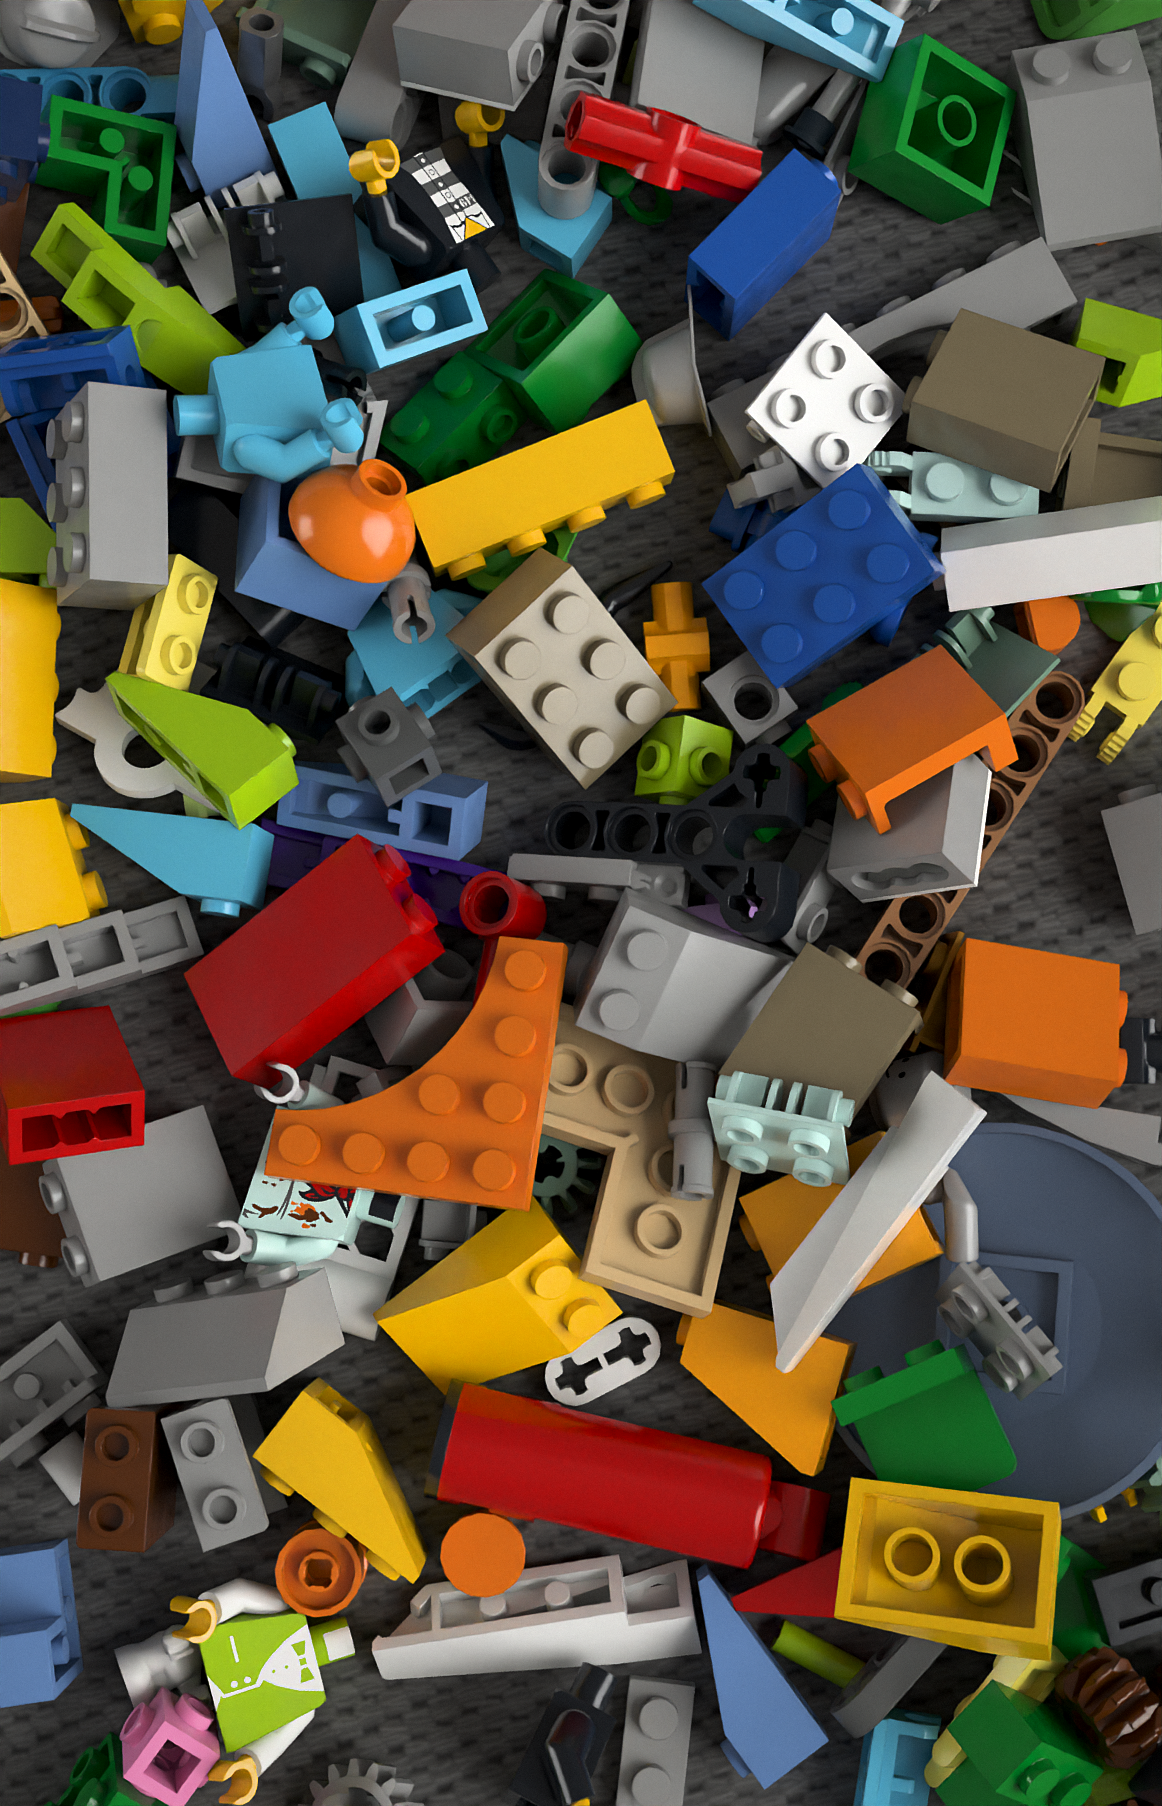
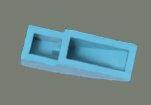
(319, 167)

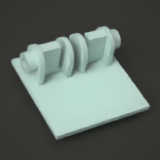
(764, 1138)

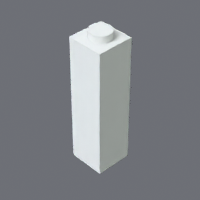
(1052, 554)

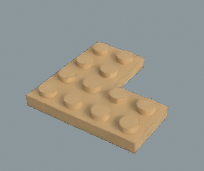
(638, 1234)

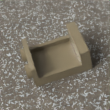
(1108, 469)
(827, 1028)

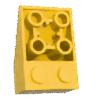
(339, 1465)

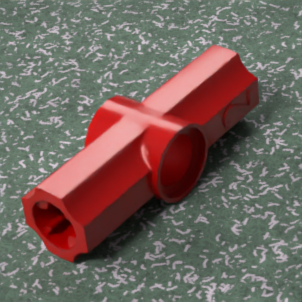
(662, 148)

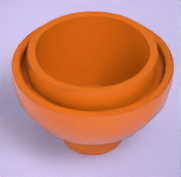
(355, 520)

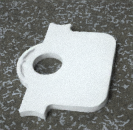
(98, 721)

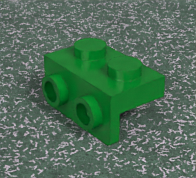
(453, 422)

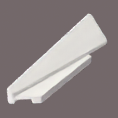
(546, 1622)

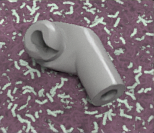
(959, 1217)

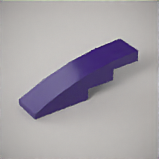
(431, 877)

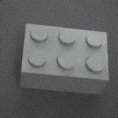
(109, 497)

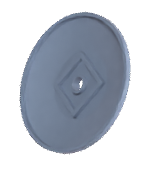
(1085, 1261)

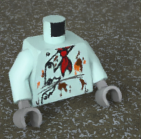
(299, 1218)

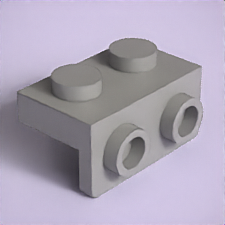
(42, 1385)

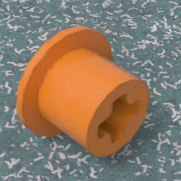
(483, 1554)

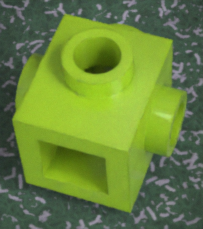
(682, 759)

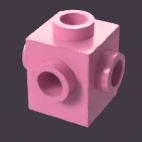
(170, 1746)

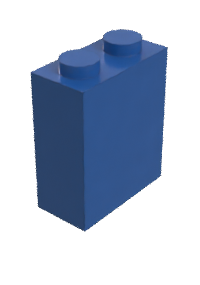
(762, 243)

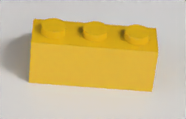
(27, 681)

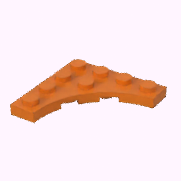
(462, 1121)

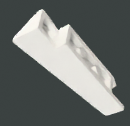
(868, 1216)

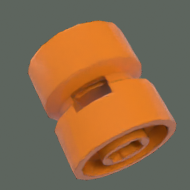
(319, 1570)

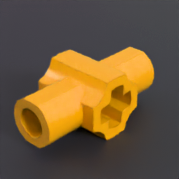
(677, 643)

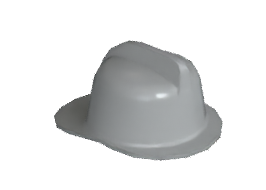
(57, 31)
(668, 376)

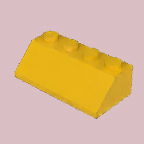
(541, 490)

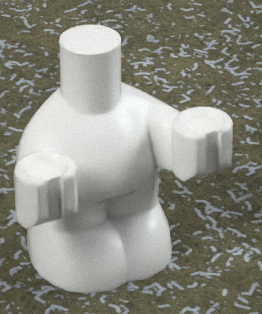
(163, 1663)

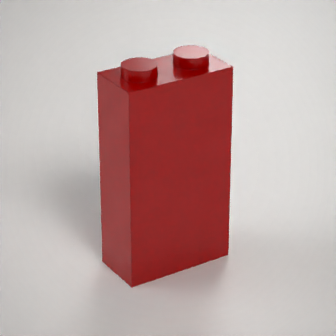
(314, 961)

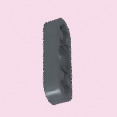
(883, 1682)

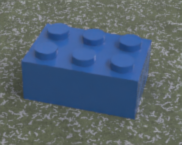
(823, 576)

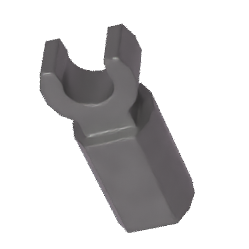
(261, 57)

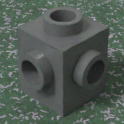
(388, 745)

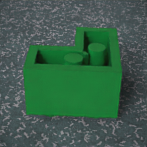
(117, 162)
(1017, 1754)

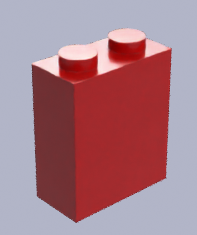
(67, 1086)

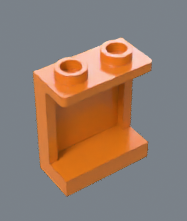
(906, 733)

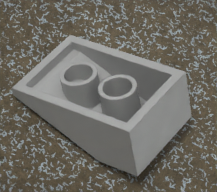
(1088, 139)
(675, 983)

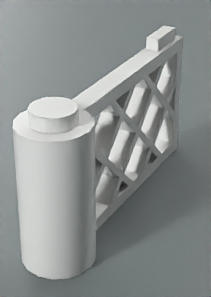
(357, 1281)

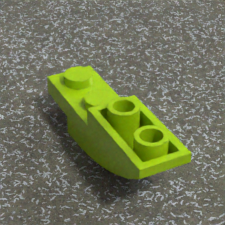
(111, 289)

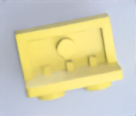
(170, 627)

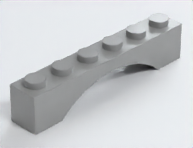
(1014, 287)

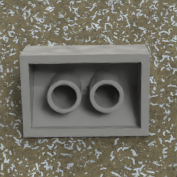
(224, 1336)

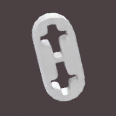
(610, 1374)

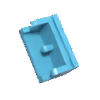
(896, 1759)

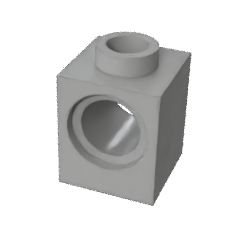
(745, 676)

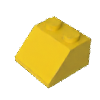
(44, 869)

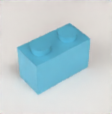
(409, 323)

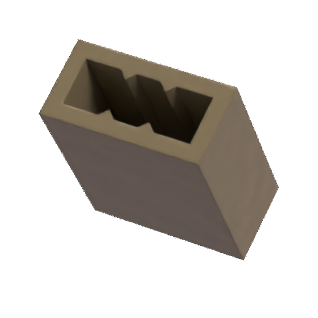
(1002, 398)

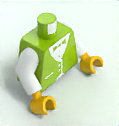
(259, 1673)

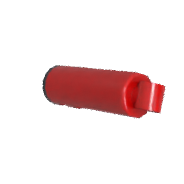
(618, 1480)

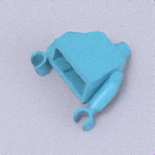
(271, 402)
(421, 672)

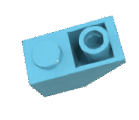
(555, 241)

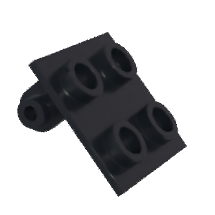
(290, 248)
(278, 688)

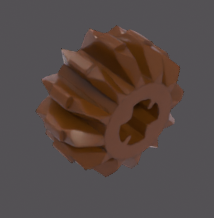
(1110, 1707)

